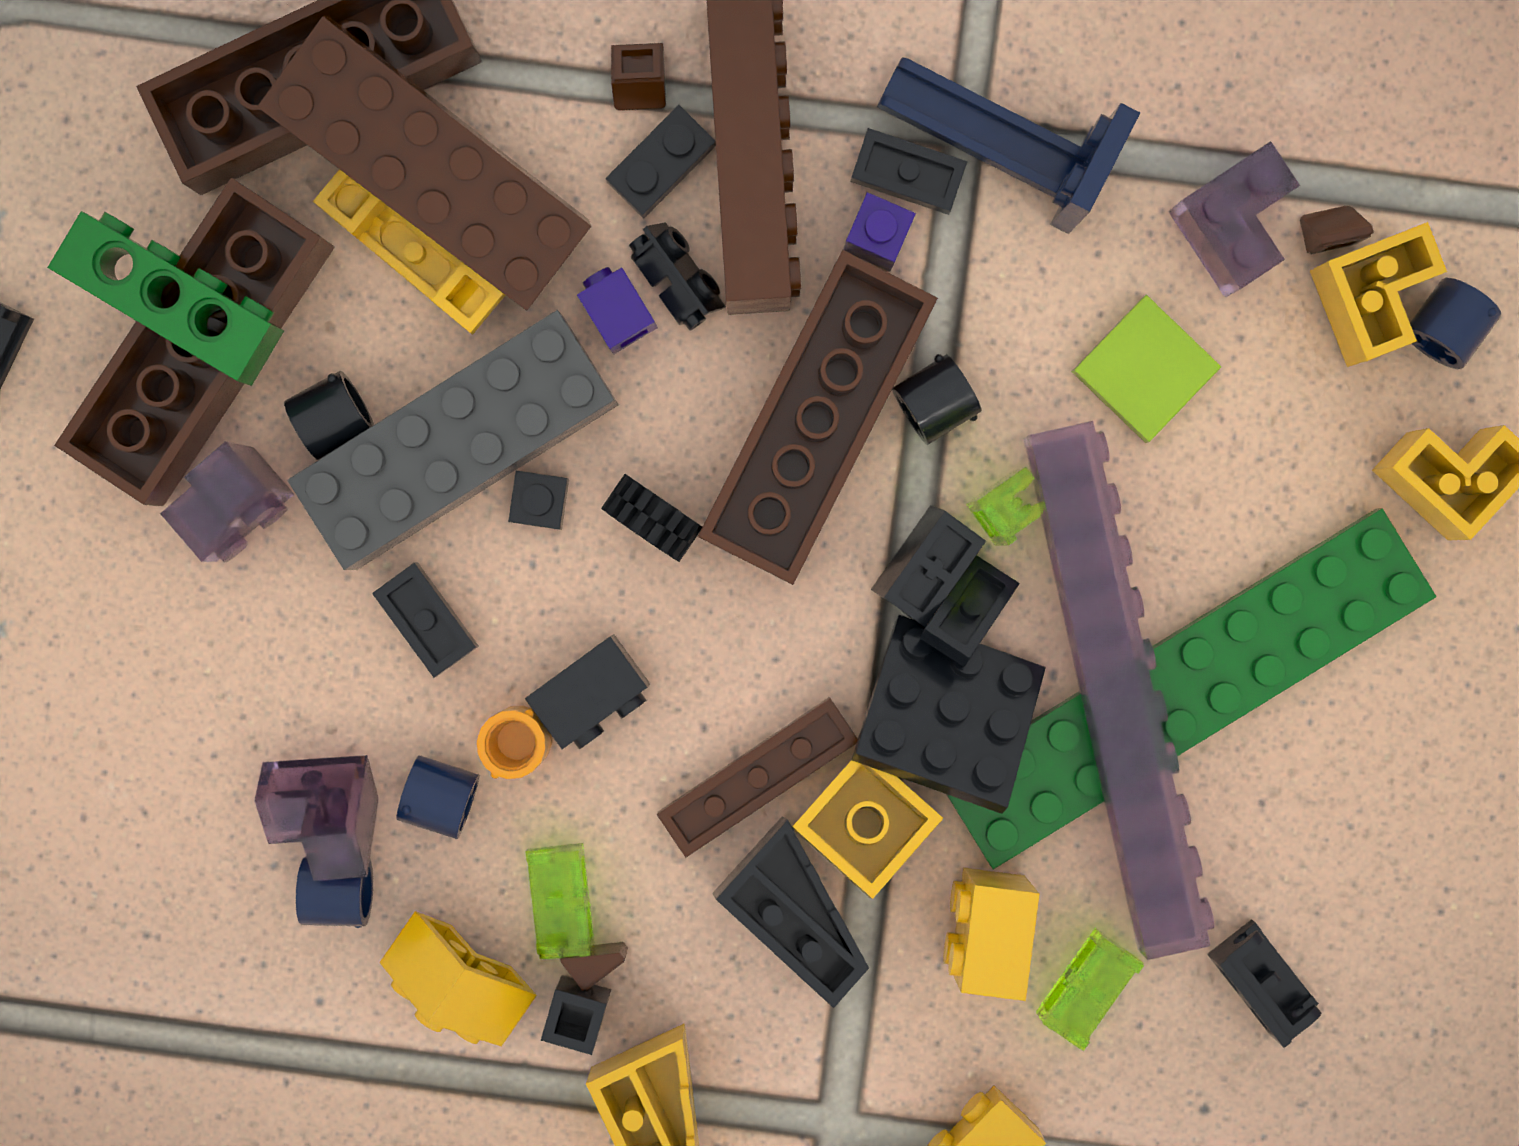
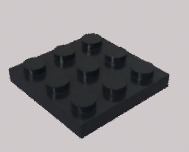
(947, 721)

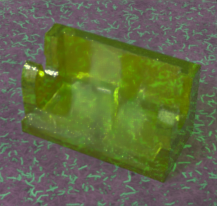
(998, 508)
(560, 901)
(1088, 988)

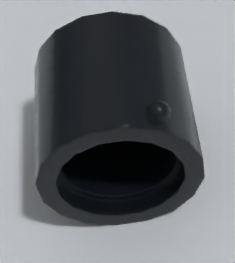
(937, 399)
(328, 414)

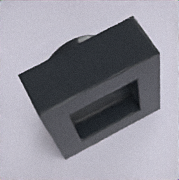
(538, 500)

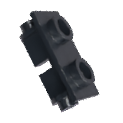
(664, 254)

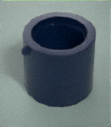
(1454, 322)
(437, 797)
(334, 900)

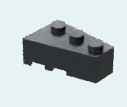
(791, 913)

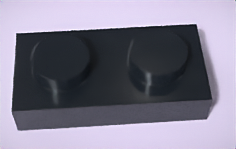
(661, 161)
(908, 171)
(969, 611)
(425, 619)

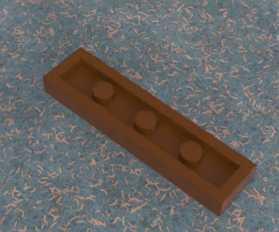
(757, 777)

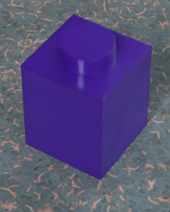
(879, 231)
(616, 308)

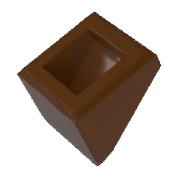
(638, 76)
(1334, 229)
(591, 969)

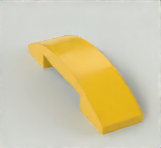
(410, 252)

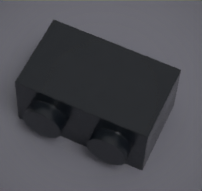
(588, 693)

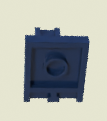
(1010, 141)

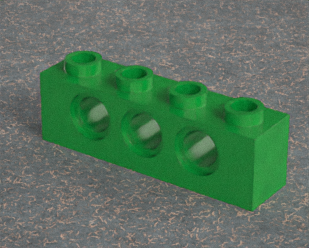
(89, 261)

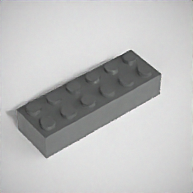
(453, 442)

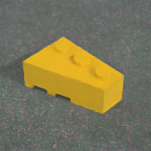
(647, 1093)

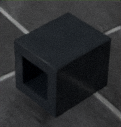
(575, 1016)

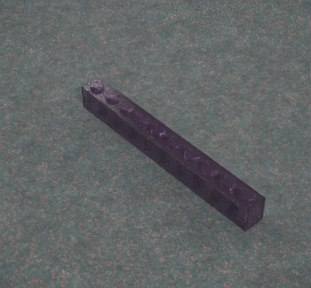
(1118, 690)

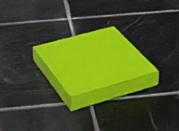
(1146, 369)

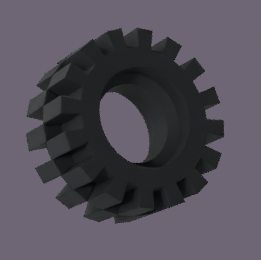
(651, 518)

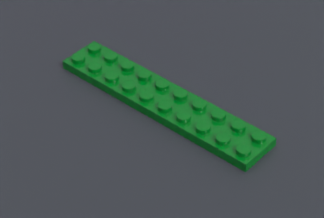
(1217, 672)

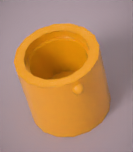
(513, 743)

